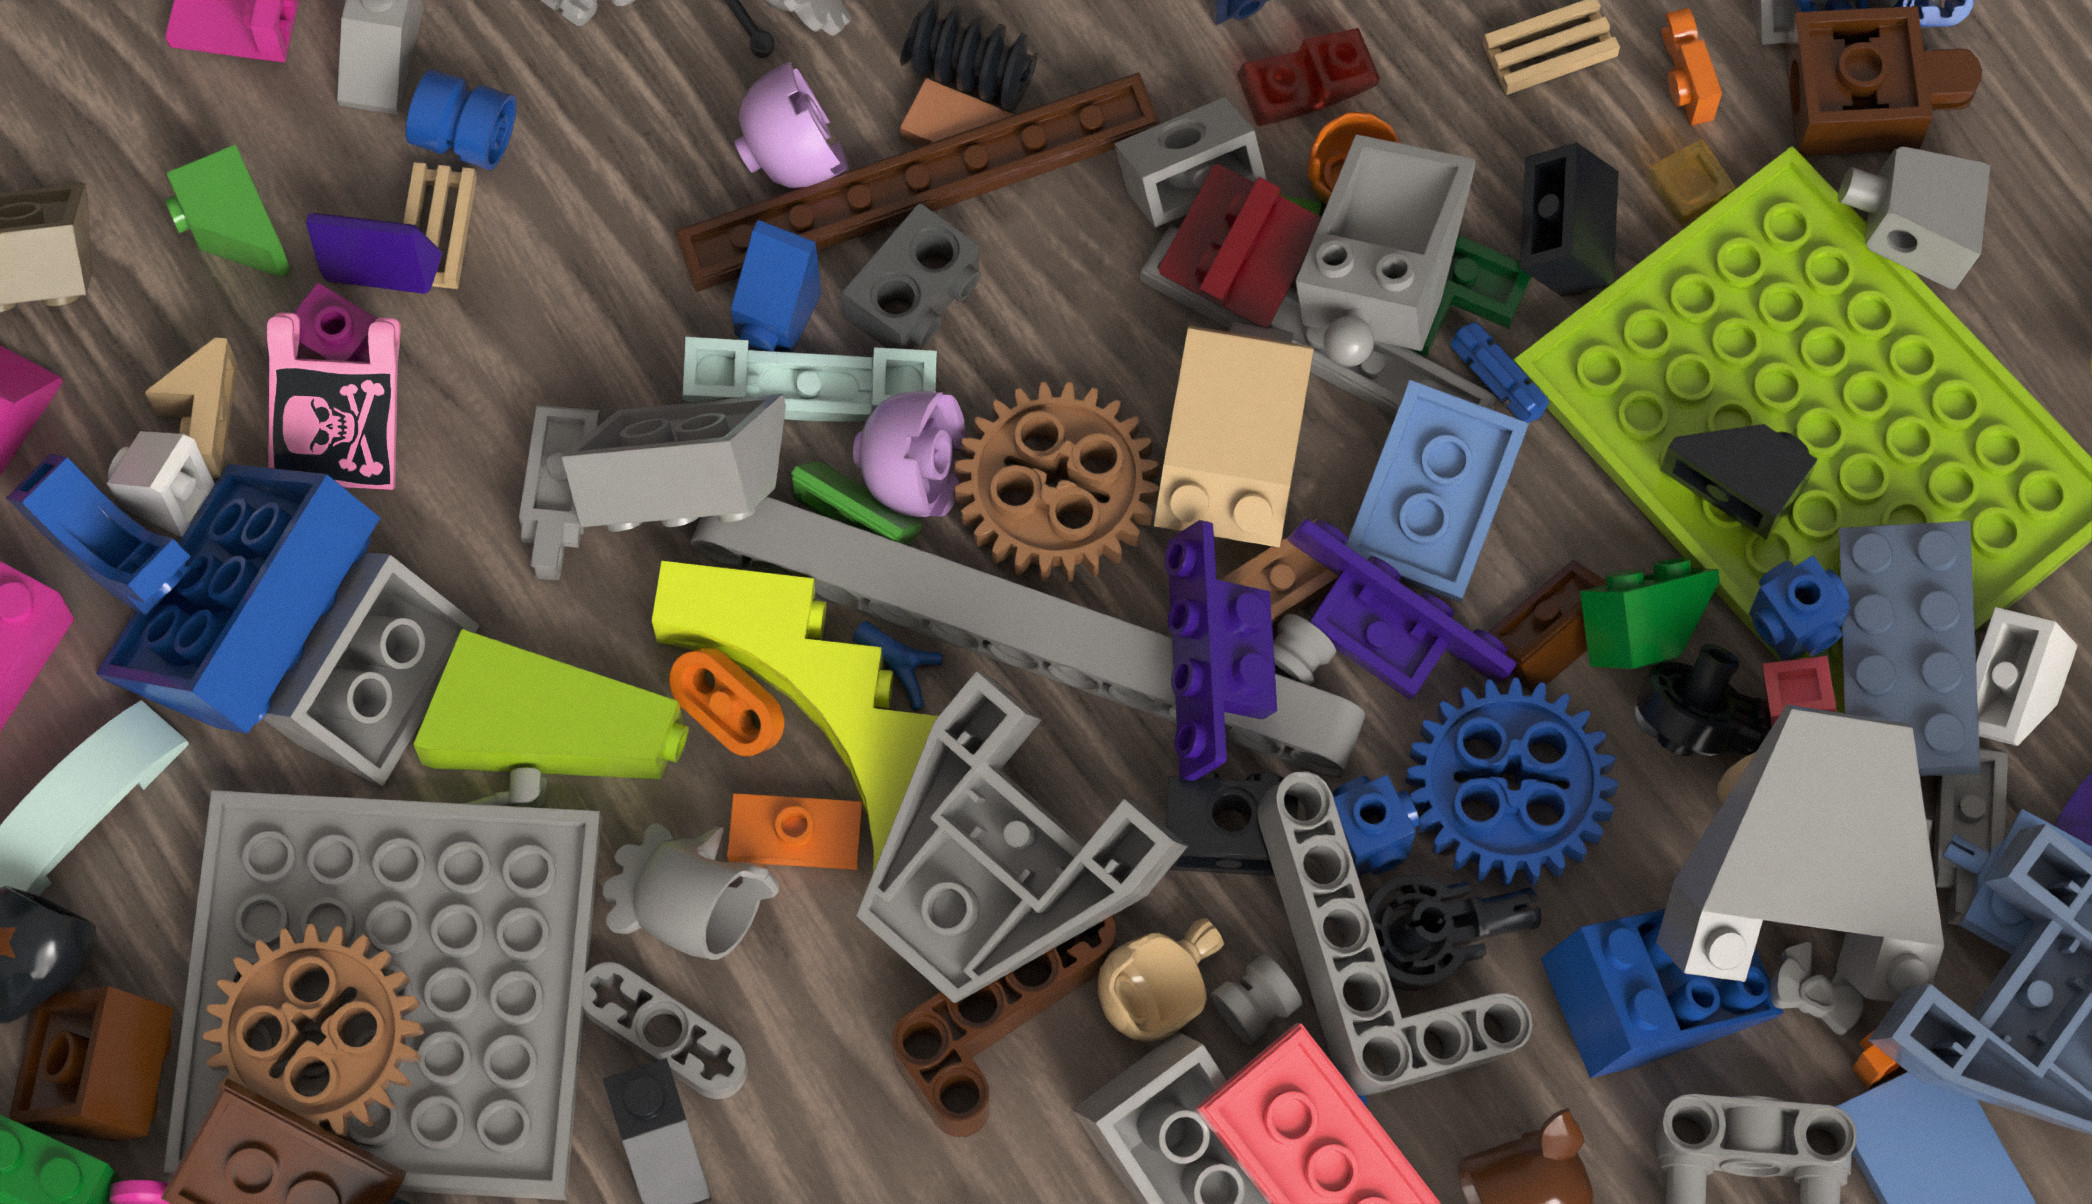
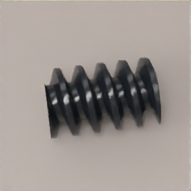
(969, 55)

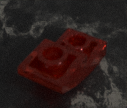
(1305, 81)

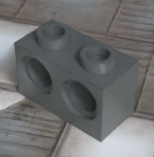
(898, 275)

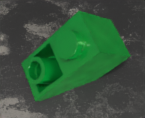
(1647, 616)

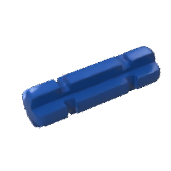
(1499, 373)

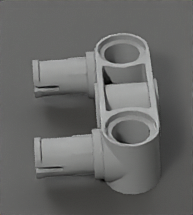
(1754, 1140)

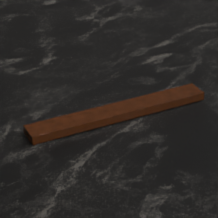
(928, 175)

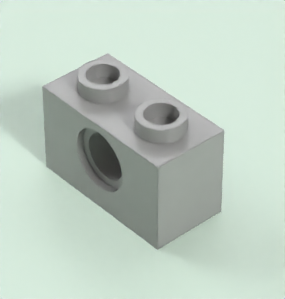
(1172, 160)

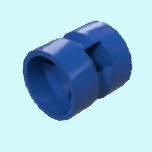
(471, 122)

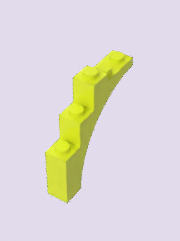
(770, 630)

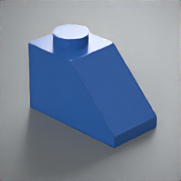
(776, 289)

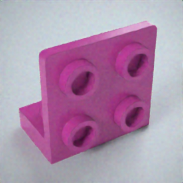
(233, 27)

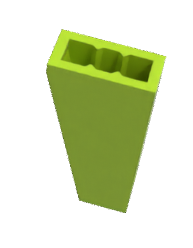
(524, 710)

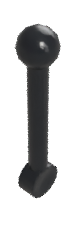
(761, 41)

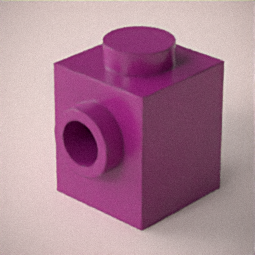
(332, 327)

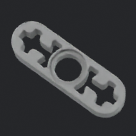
(712, 1042)

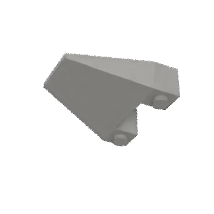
(1821, 838)
(982, 870)

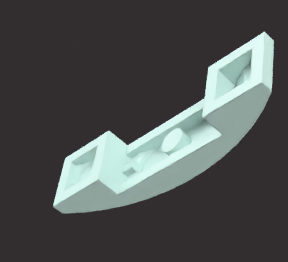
(812, 384)
(82, 792)

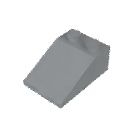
(1155, 1136)

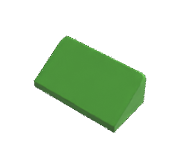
(850, 503)

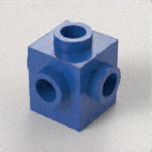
(1803, 625)
(1380, 845)

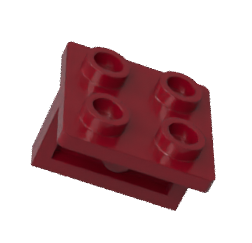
(1240, 245)

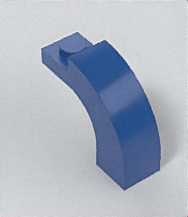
(98, 535)

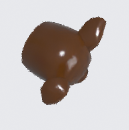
(1531, 1170)

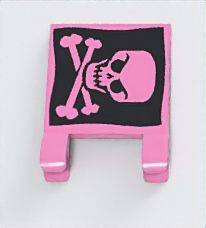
(334, 412)

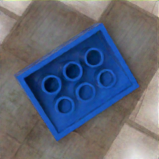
(258, 580)

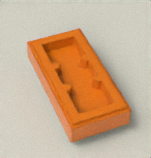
(795, 831)

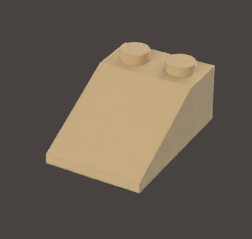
(1234, 435)

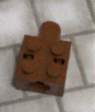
(1868, 82)

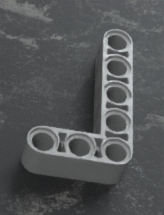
(1361, 958)

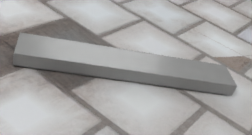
(1378, 380)

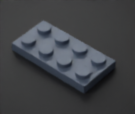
(1914, 637)

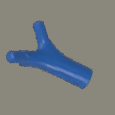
(898, 658)

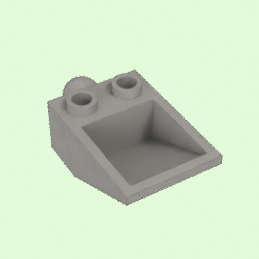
(1383, 248)

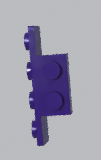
(1386, 623)
(1218, 651)

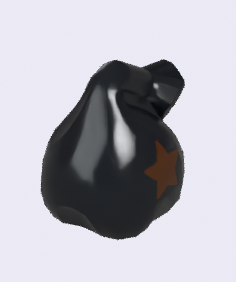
(39, 950)

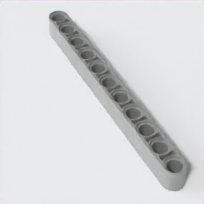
(1014, 626)

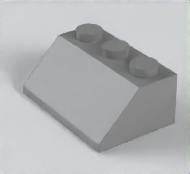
(677, 463)
(369, 669)

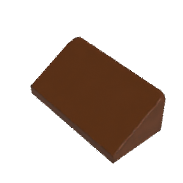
(1548, 627)

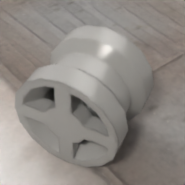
(1300, 649)

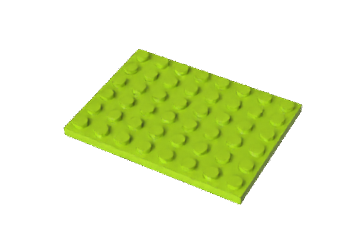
(1797, 326)

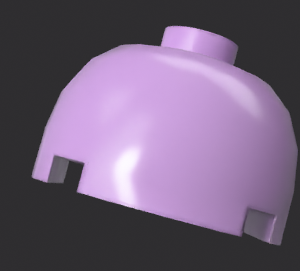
(787, 131)
(910, 452)

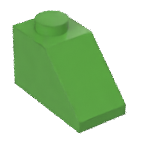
(225, 212)

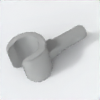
(525, 790)

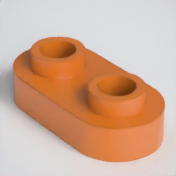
(728, 706)

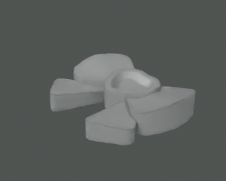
(1831, 1000)

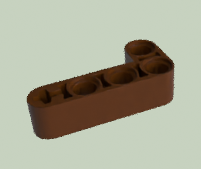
(962, 1039)

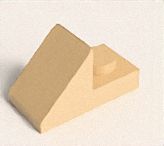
(202, 396)

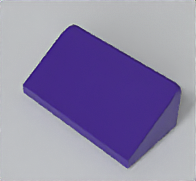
(373, 253)

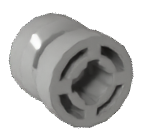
(1256, 999)

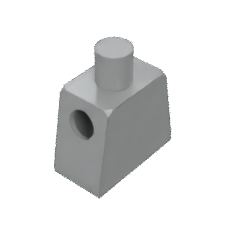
(1923, 211)

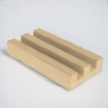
(1542, 25)
(442, 180)

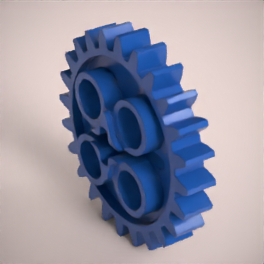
(1511, 726)

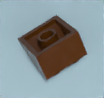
(93, 1065)

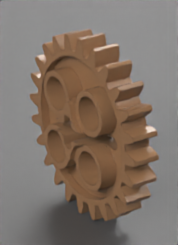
(1033, 529)
(271, 992)

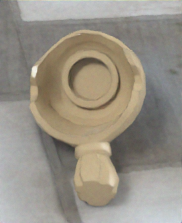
(1155, 982)

